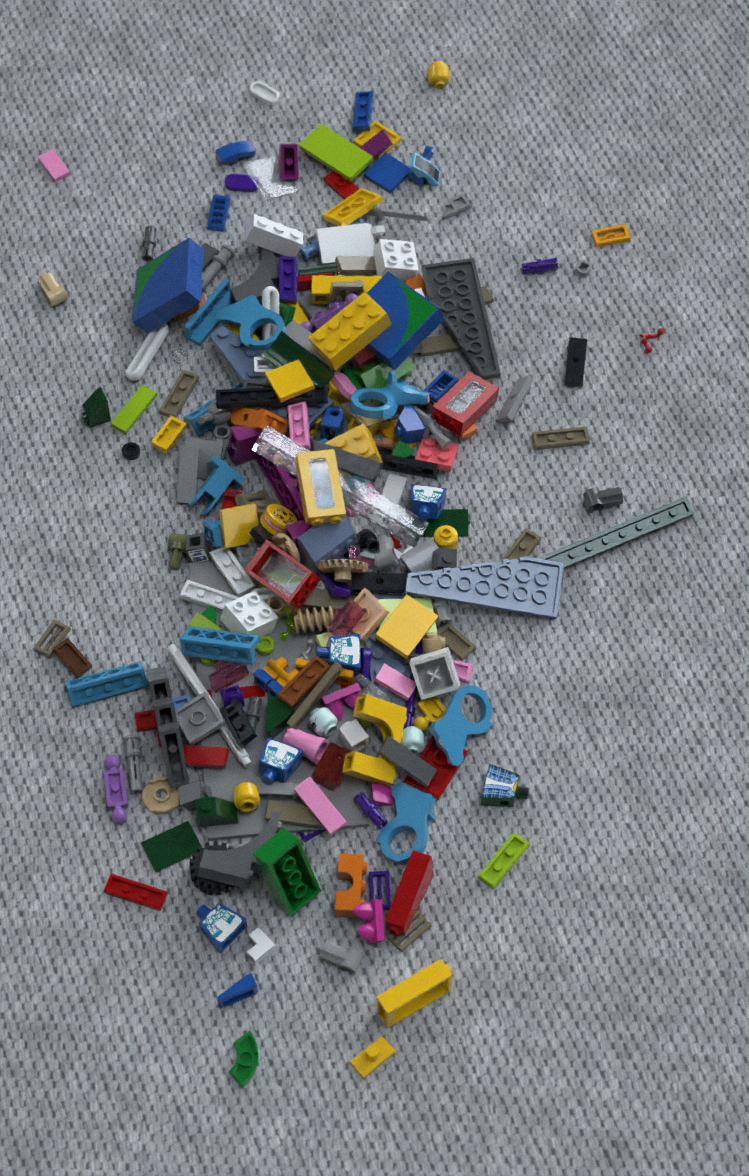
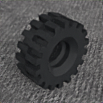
(203, 883)

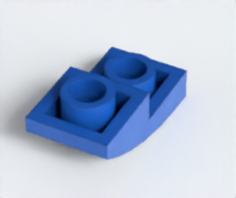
(231, 152)

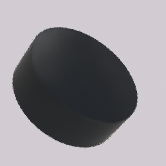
(131, 451)

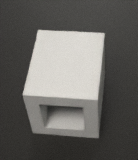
(353, 736)

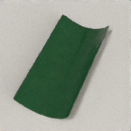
(286, 350)

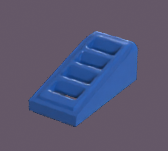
(222, 203)
(444, 377)
(239, 991)

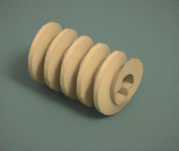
(313, 619)

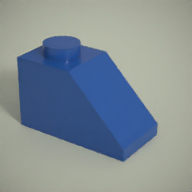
(409, 426)

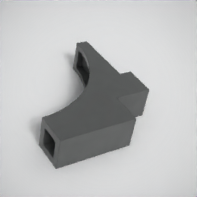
(265, 276)
(237, 864)

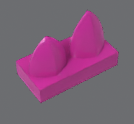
(334, 702)
(373, 915)

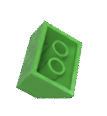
(376, 373)

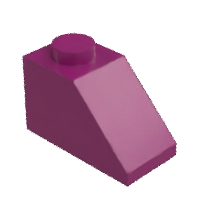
(288, 161)

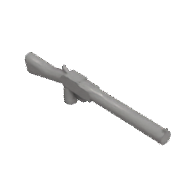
(430, 425)

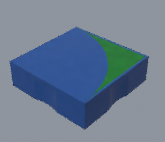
(168, 285)
(411, 319)

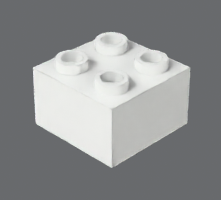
(396, 258)
(249, 616)
(434, 673)

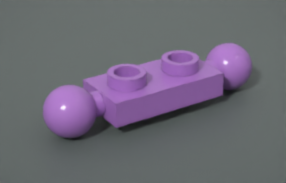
(322, 317)
(115, 789)

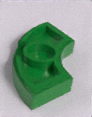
(246, 1059)

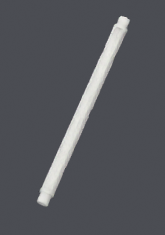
(198, 688)

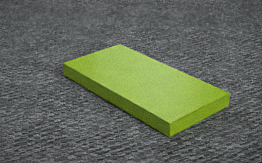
(335, 152)

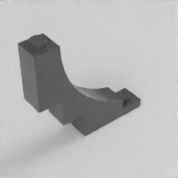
(167, 726)

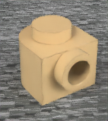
(432, 643)

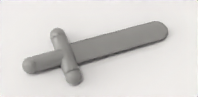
(377, 211)

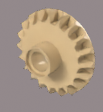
(342, 568)

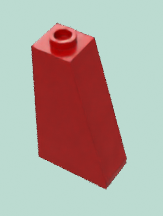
(410, 893)

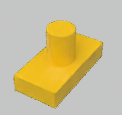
(168, 434)
(372, 1057)

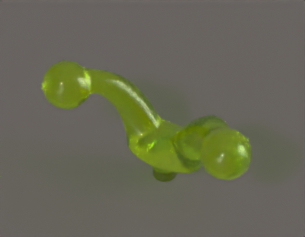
(290, 622)

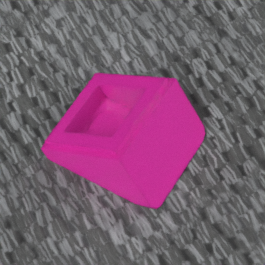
(382, 795)

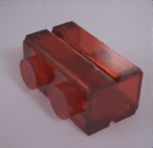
(330, 767)

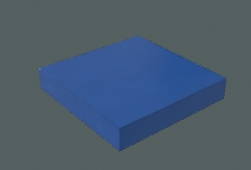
(387, 173)

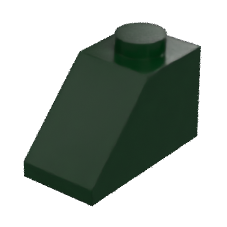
(96, 409)
(277, 716)
(215, 811)

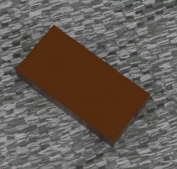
(72, 658)

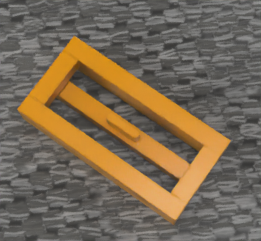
(611, 238)

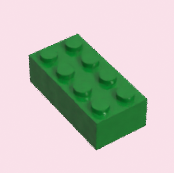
(287, 872)

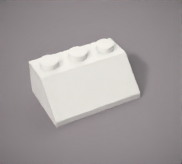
(273, 236)

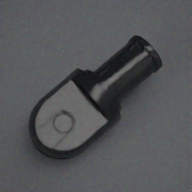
(367, 539)

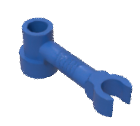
(411, 175)

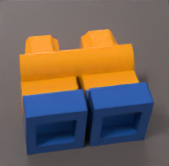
(273, 676)

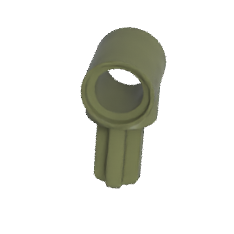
(177, 546)

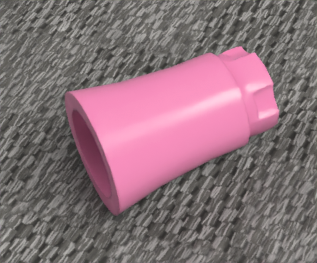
(312, 746)

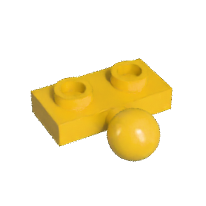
(432, 710)

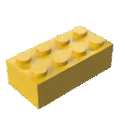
(350, 331)
(357, 441)

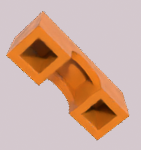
(350, 868)

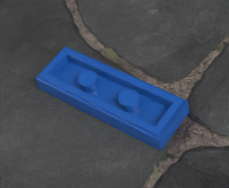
(363, 111)

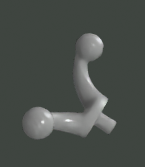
(310, 642)

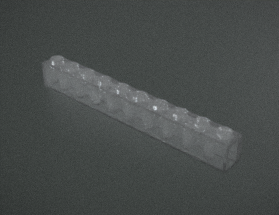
(356, 494)

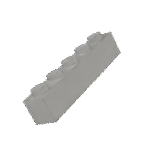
(279, 791)

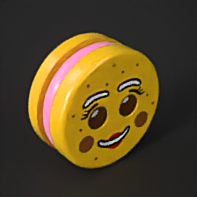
(276, 518)

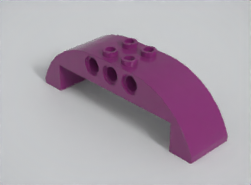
(282, 482)

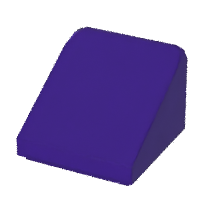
(231, 692)

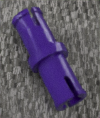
(539, 265)
(370, 810)

